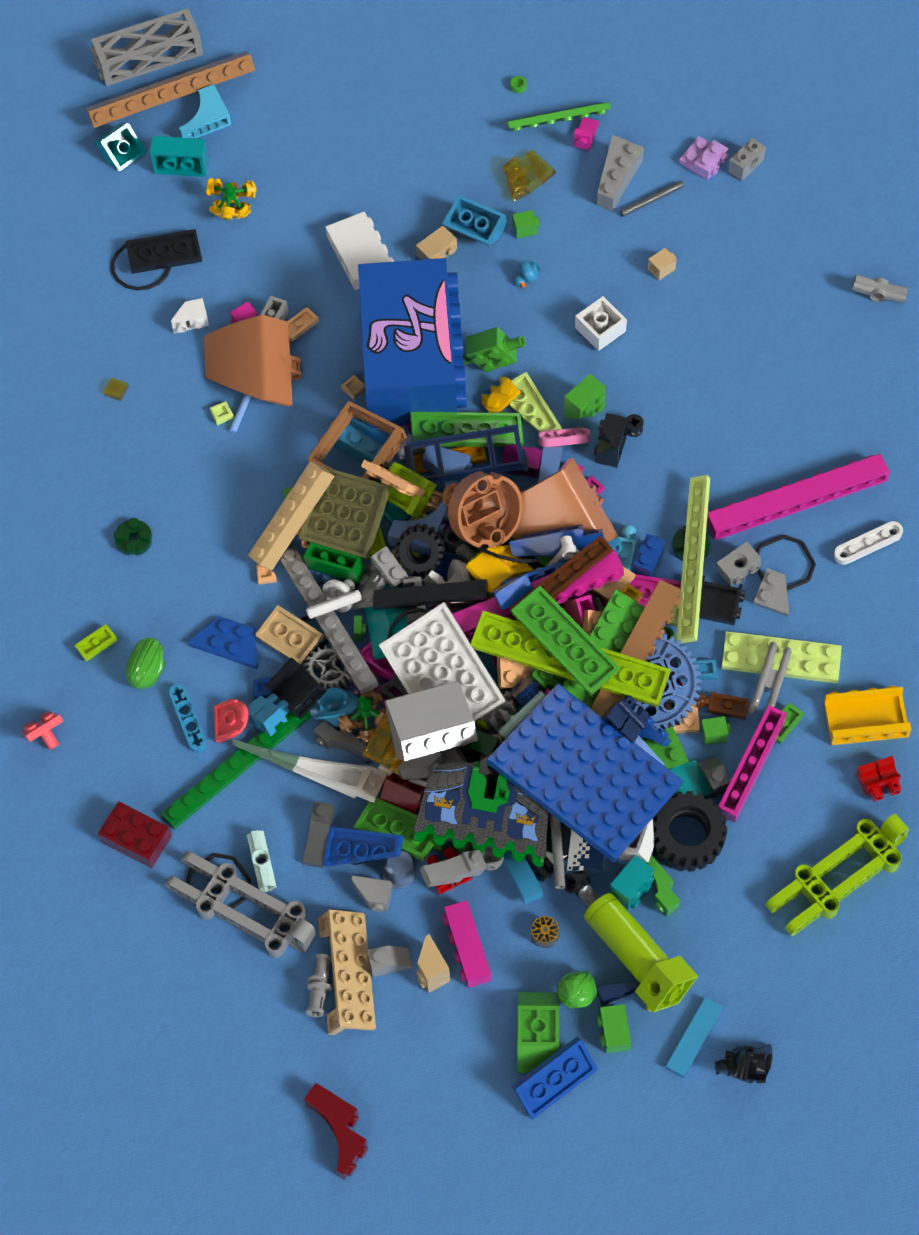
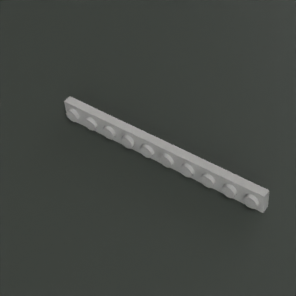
(329, 622)

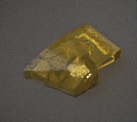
(526, 174)

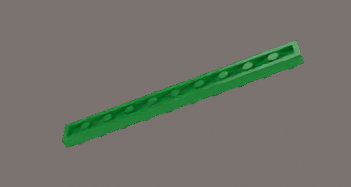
(228, 772)

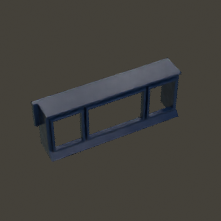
(458, 475)

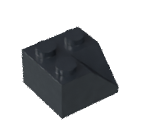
(612, 440)

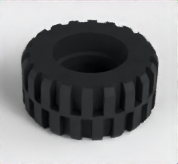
(701, 810)

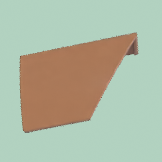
(253, 359)
(563, 502)

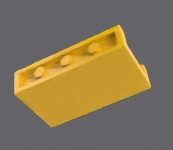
(866, 715)

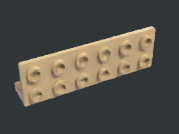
(350, 971)

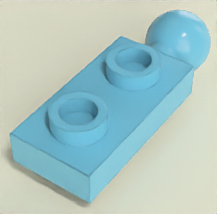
(628, 546)

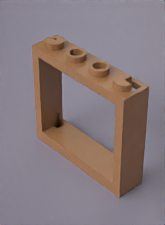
(337, 426)

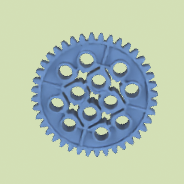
(680, 696)

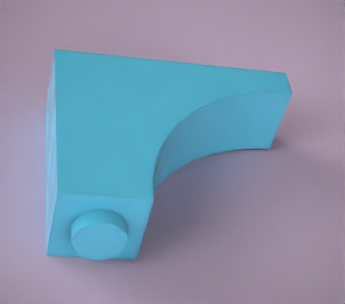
(210, 116)

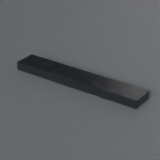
(430, 594)

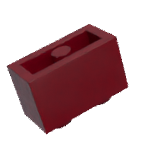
(402, 793)

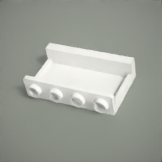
(356, 244)

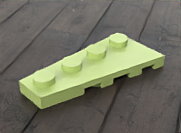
(532, 405)

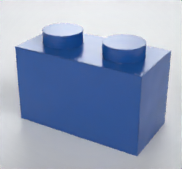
(648, 556)

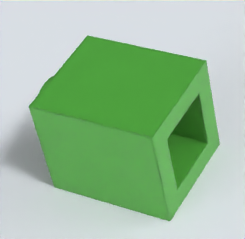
(525, 224)
(715, 730)

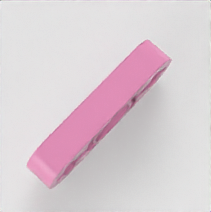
(564, 437)

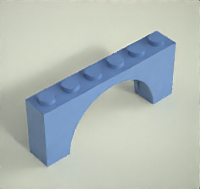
(452, 462)

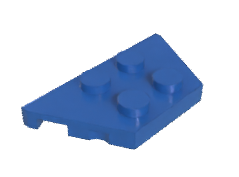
(229, 641)

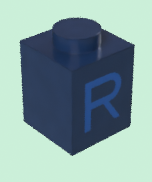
(525, 690)

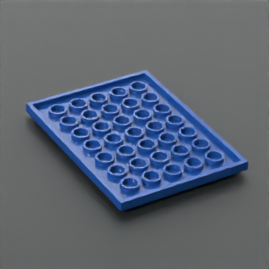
(585, 772)

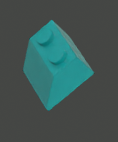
(120, 146)

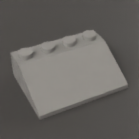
(430, 721)

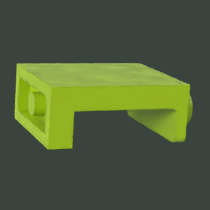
(416, 505)

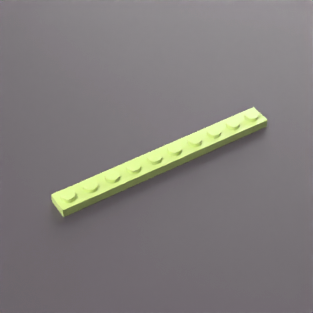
(693, 559)

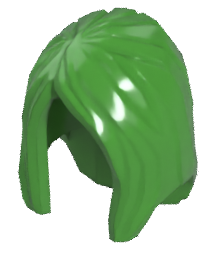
(145, 663)
(577, 989)

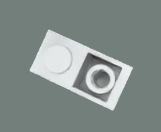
(190, 316)

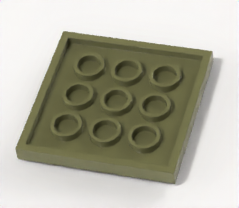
(347, 514)

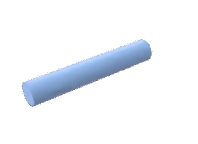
(240, 412)

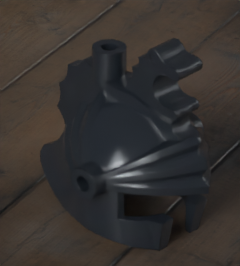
(747, 1063)

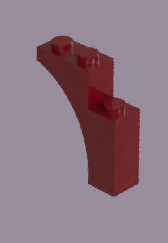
(340, 1117)

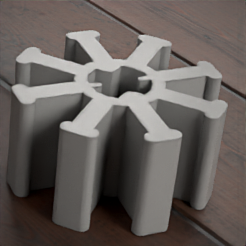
(501, 713)

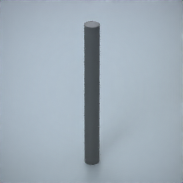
(651, 198)

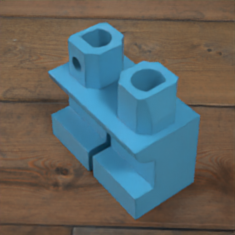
(267, 713)

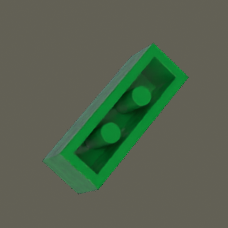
(334, 562)

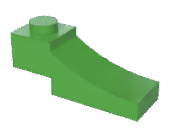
(665, 898)

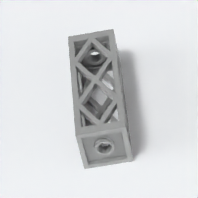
(183, 35)

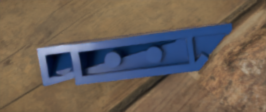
(549, 543)

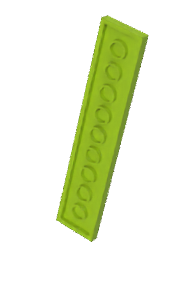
(515, 643)

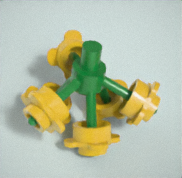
(231, 194)

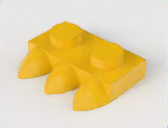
(500, 396)

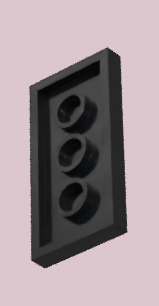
(163, 251)

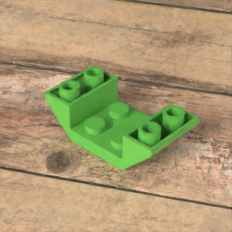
(537, 1028)

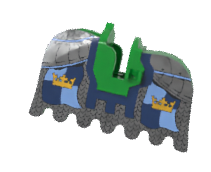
(457, 810)

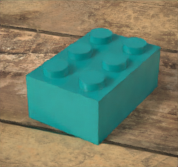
(179, 156)

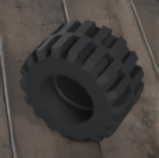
(415, 564)

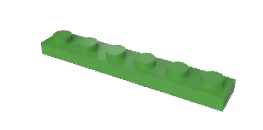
(566, 115)

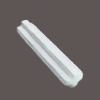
(333, 604)

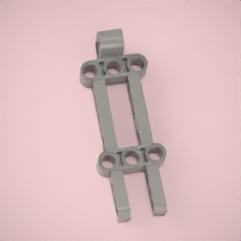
(300, 932)

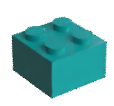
(632, 883)

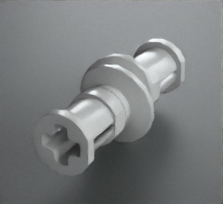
(318, 985)

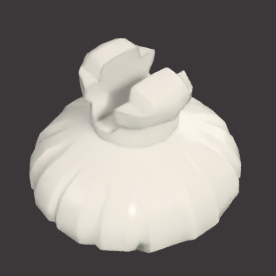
(336, 588)

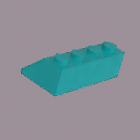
(379, 624)

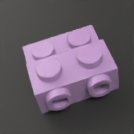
(704, 157)

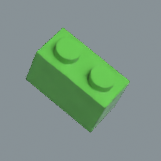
(615, 1028)

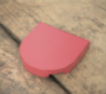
(229, 719)

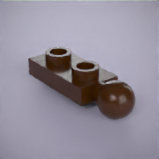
(724, 705)

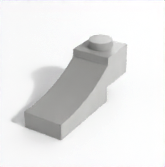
(454, 869)

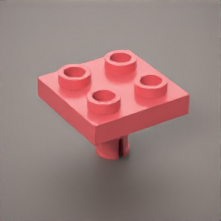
(43, 729)

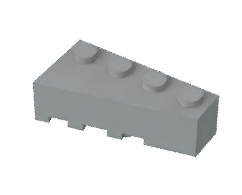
(619, 169)

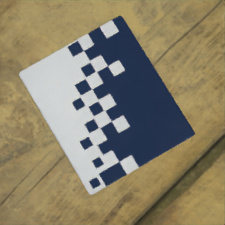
(583, 855)

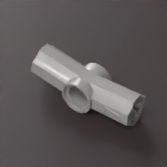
(879, 289)

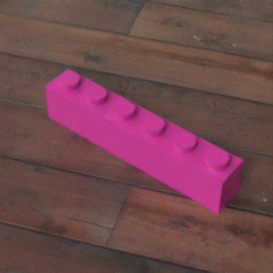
(752, 763)

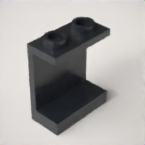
(296, 687)

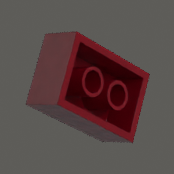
(135, 834)

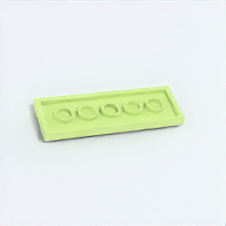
(807, 659)

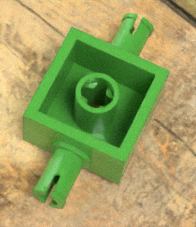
(492, 349)

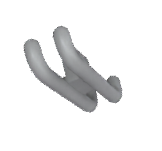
(770, 678)

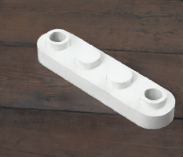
(868, 542)

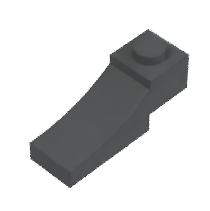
(329, 737)
(320, 822)

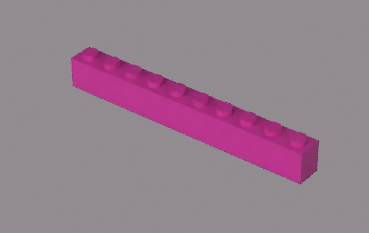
(797, 496)
(607, 570)

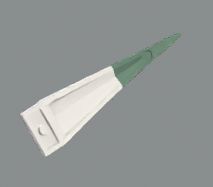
(346, 778)

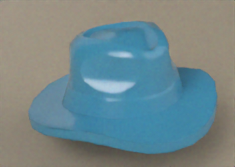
(333, 704)

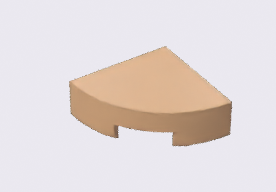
(265, 575)

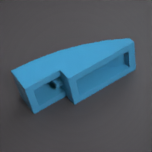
(523, 878)

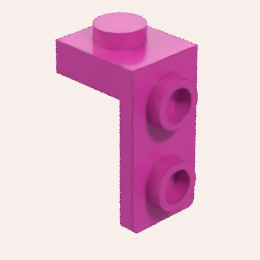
(585, 134)

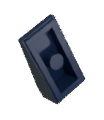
(613, 992)

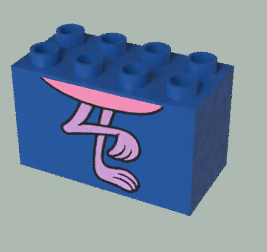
(411, 338)

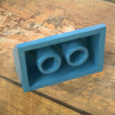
(475, 220)
(360, 441)

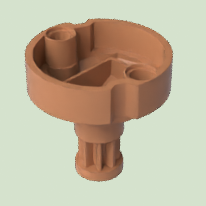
(482, 507)

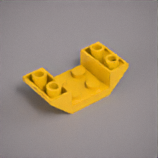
(496, 569)

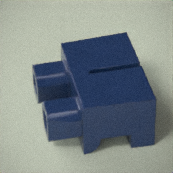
(625, 719)

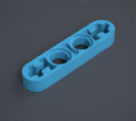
(185, 719)

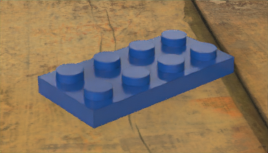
(554, 1077)

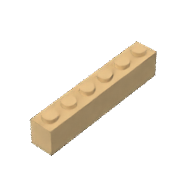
(291, 515)

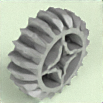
(326, 660)

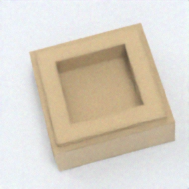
(353, 387)

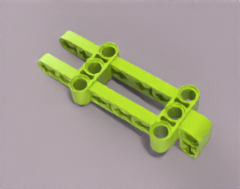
(889, 836)

